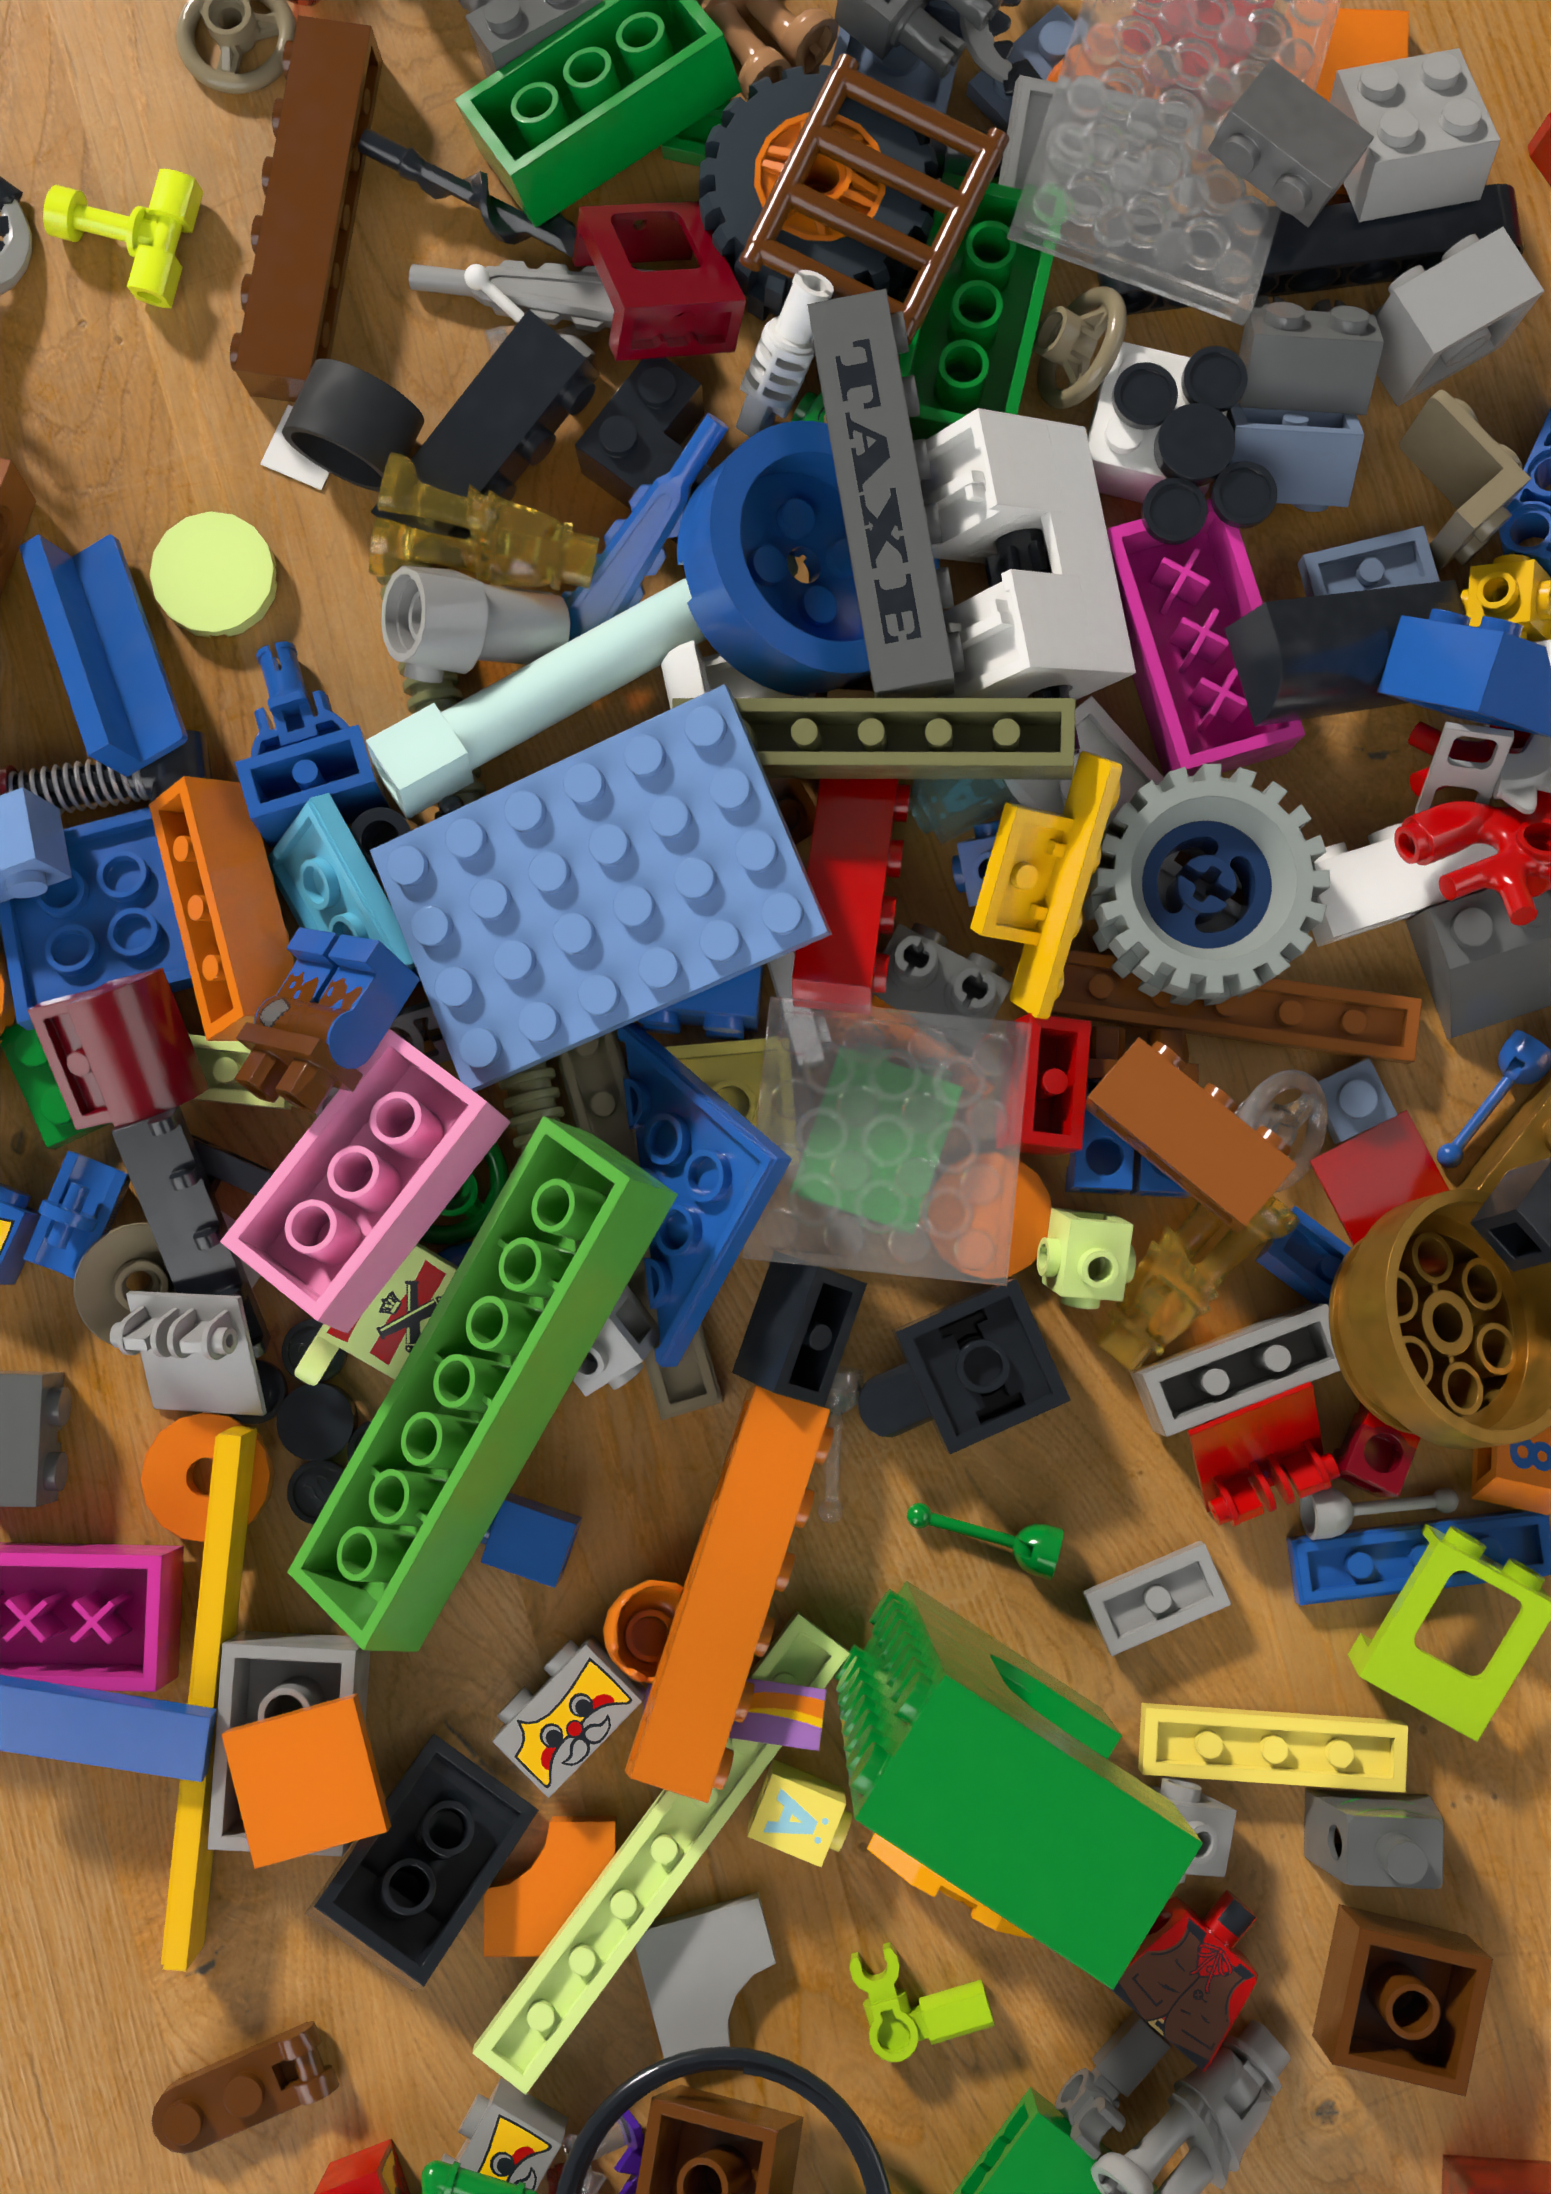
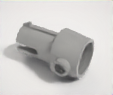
(450, 620)

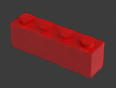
(849, 874)

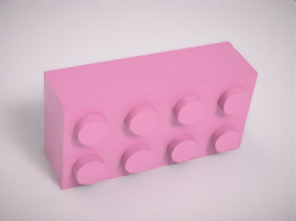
(365, 1183)

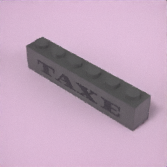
(883, 498)

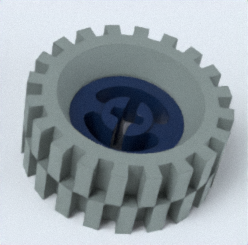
(1236, 831)

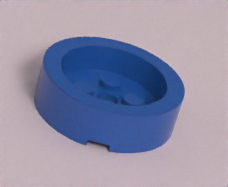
(734, 542)

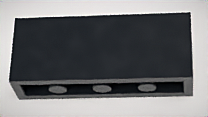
(1326, 649)

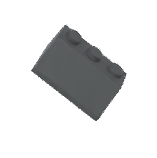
(1482, 963)

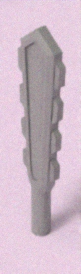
(548, 291)

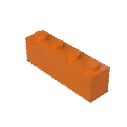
(222, 901)

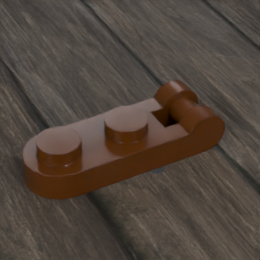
(242, 2091)

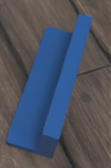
(105, 653)

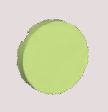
(214, 574)

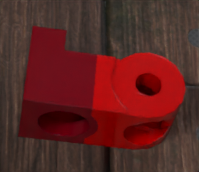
(1375, 1455)

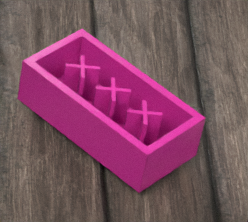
(1185, 671)
(91, 1614)

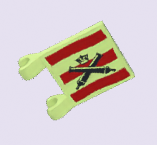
(391, 1321)

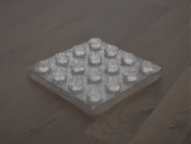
(894, 1140)

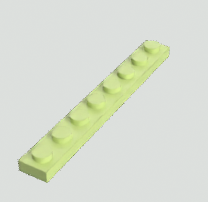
(639, 1883)

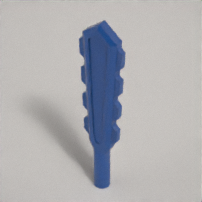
(637, 543)

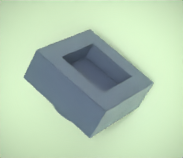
(1355, 1101)

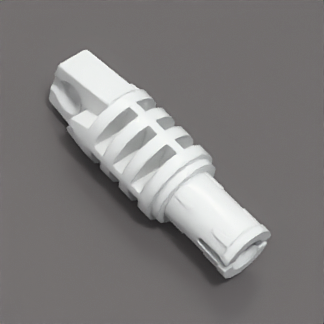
(782, 356)

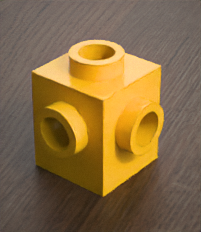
(1511, 590)

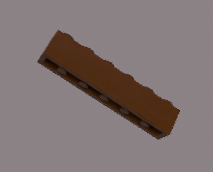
(308, 206)

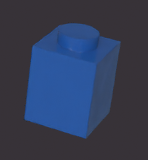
(530, 1540)

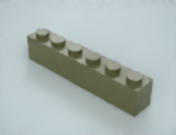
(911, 737)

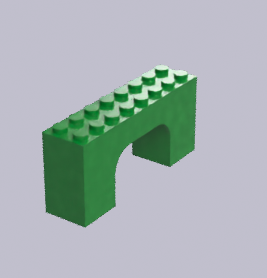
(1006, 1784)

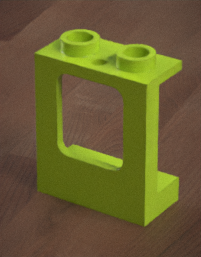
(1429, 1683)

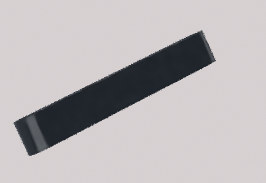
(1351, 253)

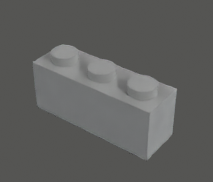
(1237, 1369)

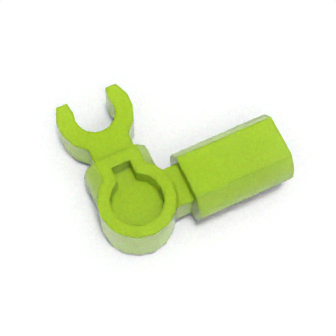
(940, 2016)

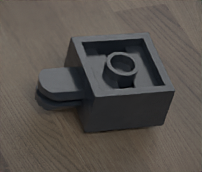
(966, 1371)

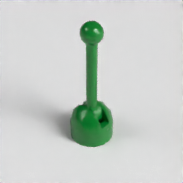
(1034, 1547)

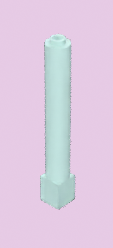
(437, 750)

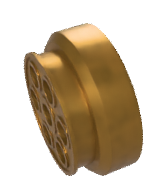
(1442, 1328)

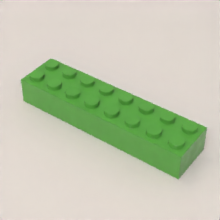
(480, 1386)

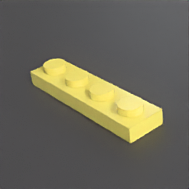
(1273, 1747)

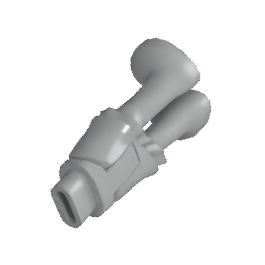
(1212, 2113)

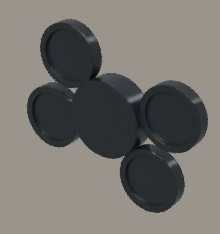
(1194, 445)
(310, 1422)

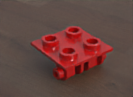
(1258, 1450)

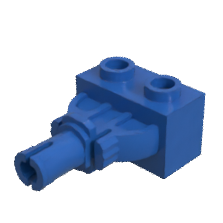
(303, 753)

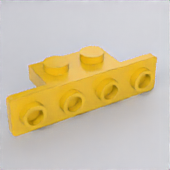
(1042, 877)

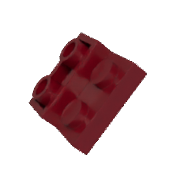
(119, 1050)

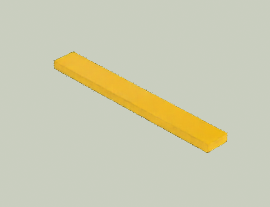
(214, 1625)

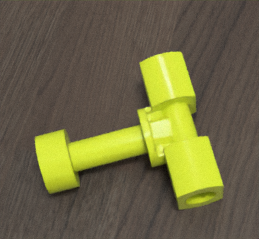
(148, 232)

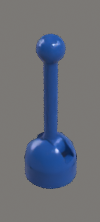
(1521, 1062)

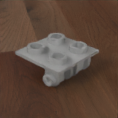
(193, 1351)

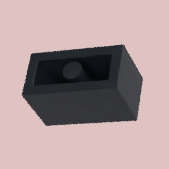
(799, 1331)

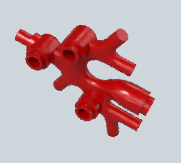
(1522, 840)

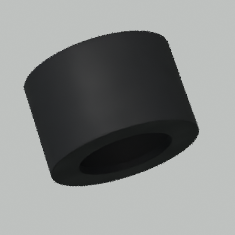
(351, 423)

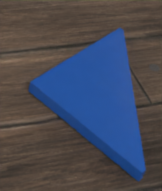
(715, 1166)

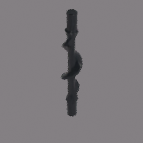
(501, 219)

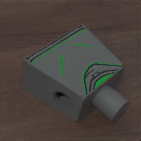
(1383, 1837)

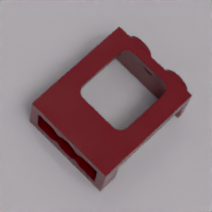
(664, 309)

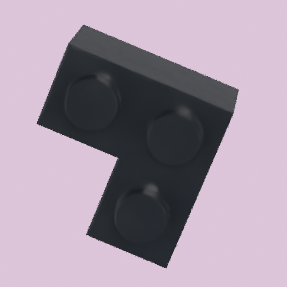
(642, 430)

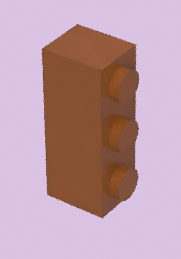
(1191, 1133)

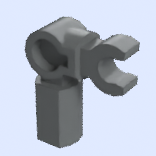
(1121, 2064)

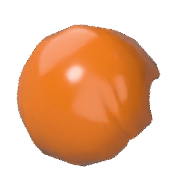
(639, 1627)

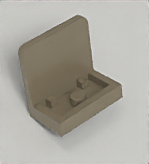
(1468, 471)

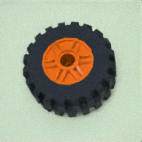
(747, 158)

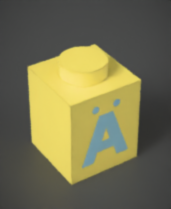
(799, 1814)

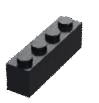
(503, 419)

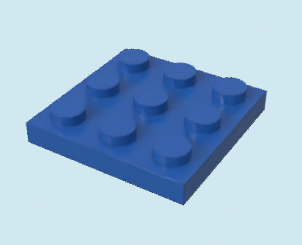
(100, 923)

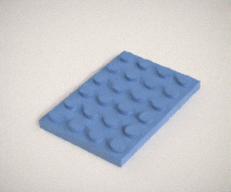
(600, 890)

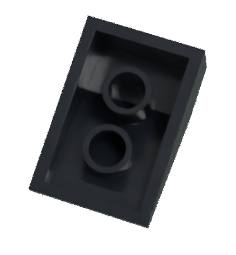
(416, 1885)

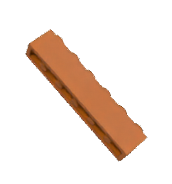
(728, 1595)

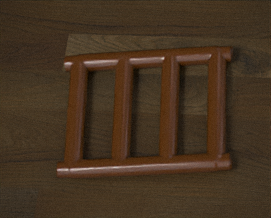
(820, 138)

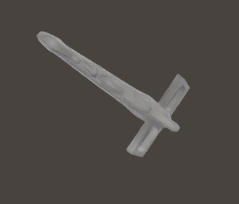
(1506, 775)

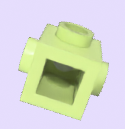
(1086, 1257)

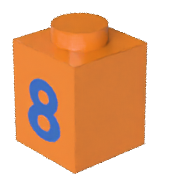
(1515, 1474)

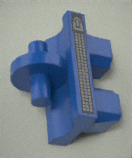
(76, 1212)

